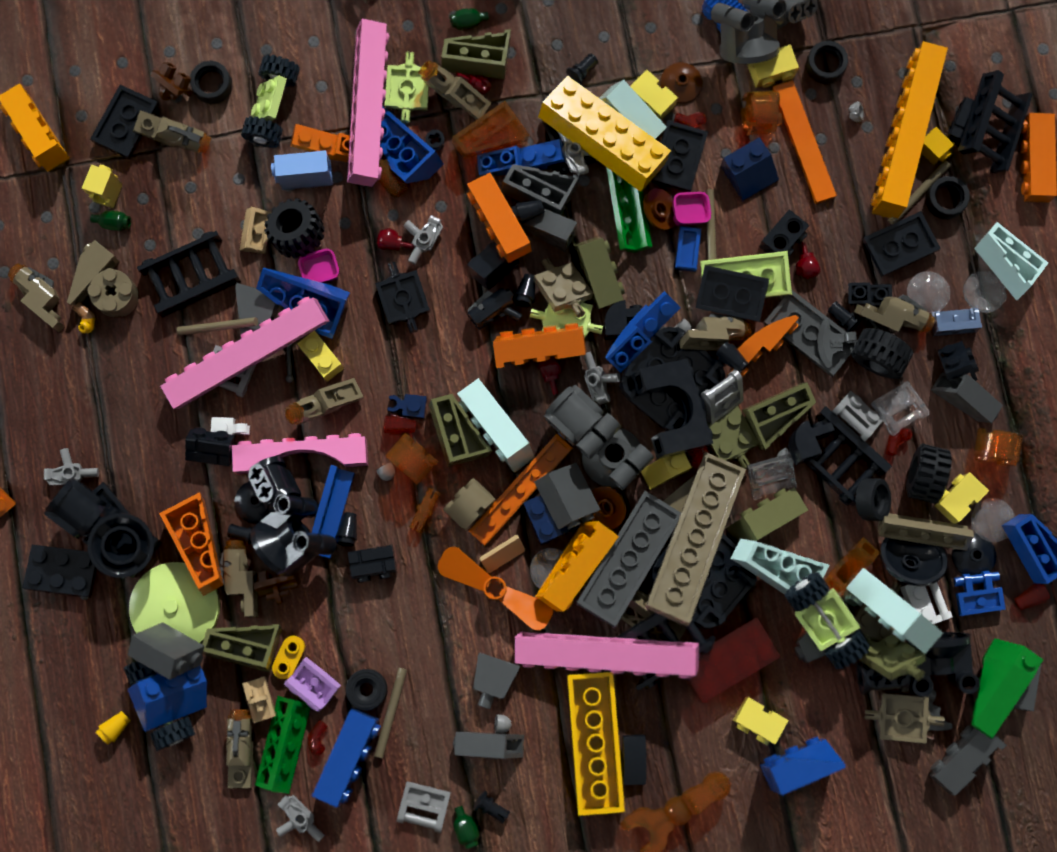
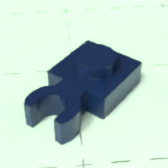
(412, 406)

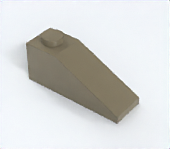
(91, 262)

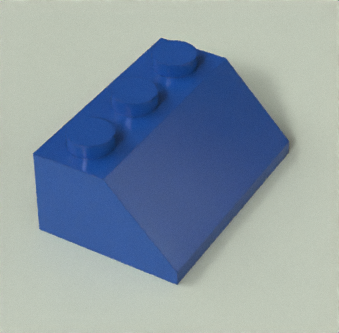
(166, 700)

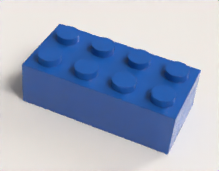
(344, 761)

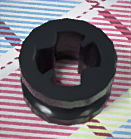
(432, 134)

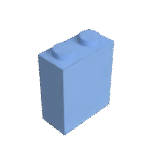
(302, 170)

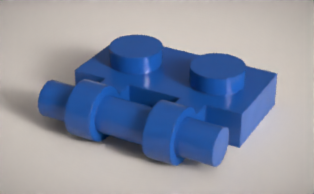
(981, 600)

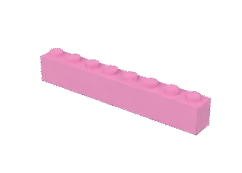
(367, 103)
(244, 353)
(607, 654)

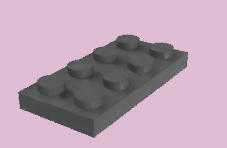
(805, 335)

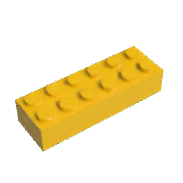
(604, 133)
(595, 743)

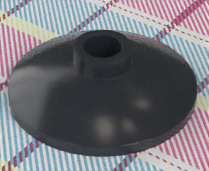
(244, 506)
(965, 561)

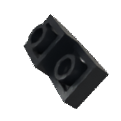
(865, 293)
(634, 759)

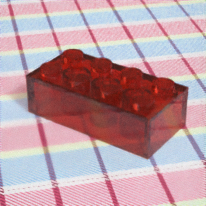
(733, 660)

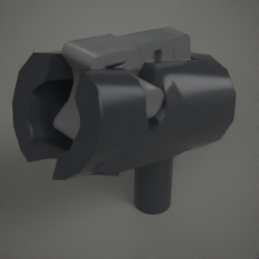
(491, 306)

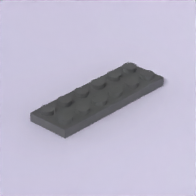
(629, 559)

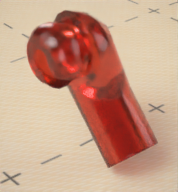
(694, 120)
(893, 441)
(314, 738)

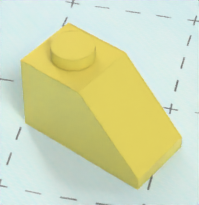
(665, 470)

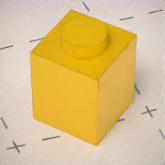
(936, 146)

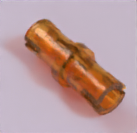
(424, 510)

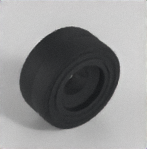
(379, 689)

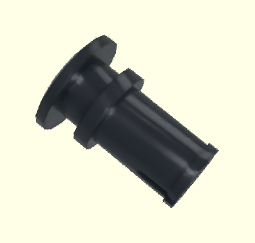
(580, 70)
(847, 319)
(239, 533)
(490, 807)

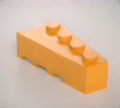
(33, 128)
(576, 565)

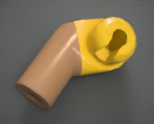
(87, 318)

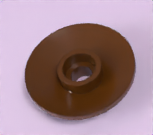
(686, 90)
(658, 209)
(613, 517)

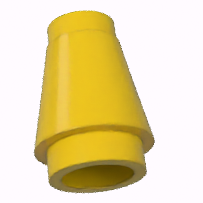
(112, 728)

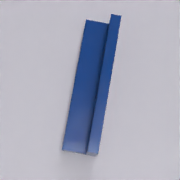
(333, 502)

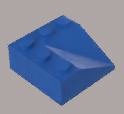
(801, 765)

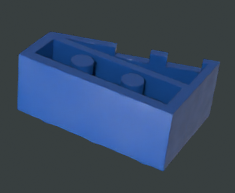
(1034, 547)

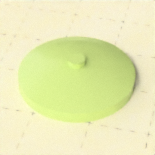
(172, 597)

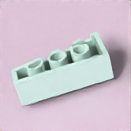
(496, 425)
(775, 566)
(893, 611)

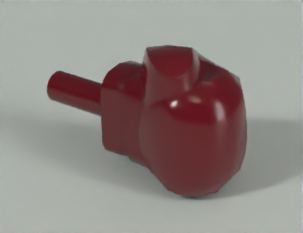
(479, 83)
(391, 240)
(807, 265)
(550, 371)

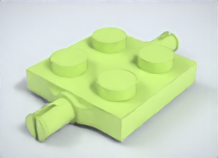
(405, 88)
(567, 316)

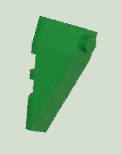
(1004, 678)

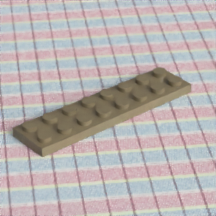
(695, 539)

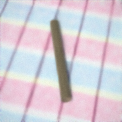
(923, 189)
(711, 236)
(216, 326)
(390, 713)

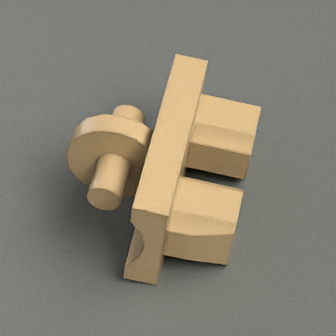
(259, 699)

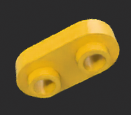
(288, 657)

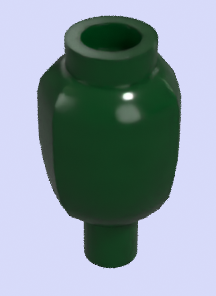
(467, 18)
(112, 220)
(465, 829)

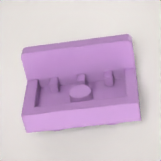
(312, 685)

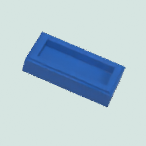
(687, 248)

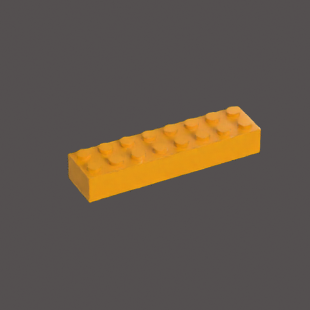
(909, 130)

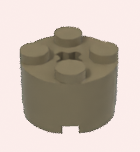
(105, 284)
(469, 504)

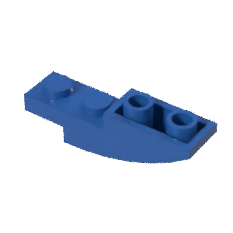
(533, 156)
(639, 331)

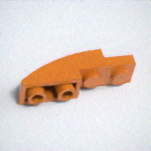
(317, 140)
(768, 338)

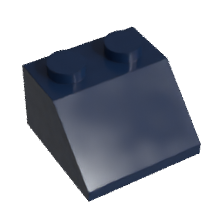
(750, 169)
(543, 522)

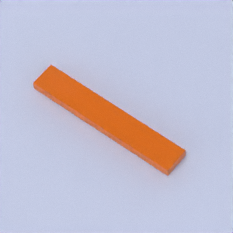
(804, 143)
(520, 490)

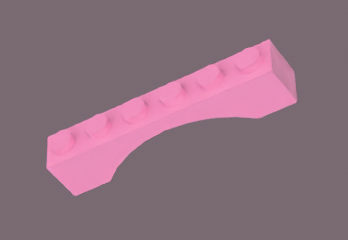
(347, 451)

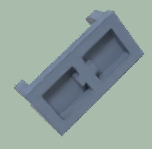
(956, 322)

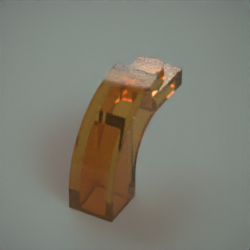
(848, 567)

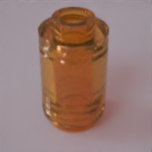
(390, 181)

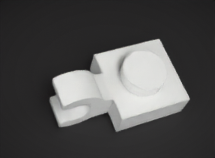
(229, 426)

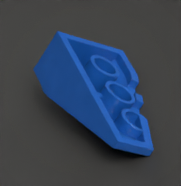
(406, 152)
(290, 289)

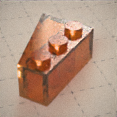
(490, 133)

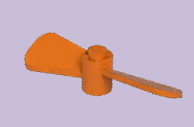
(461, 568)

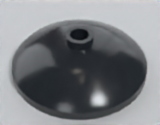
(925, 561)

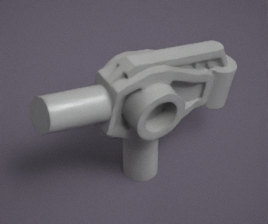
(574, 156)
(424, 238)
(597, 379)
(62, 474)
(300, 818)

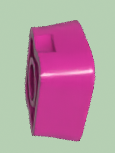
(691, 208)
(319, 266)

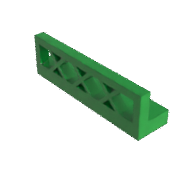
(631, 208)
(286, 745)

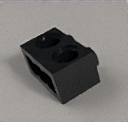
(781, 234)

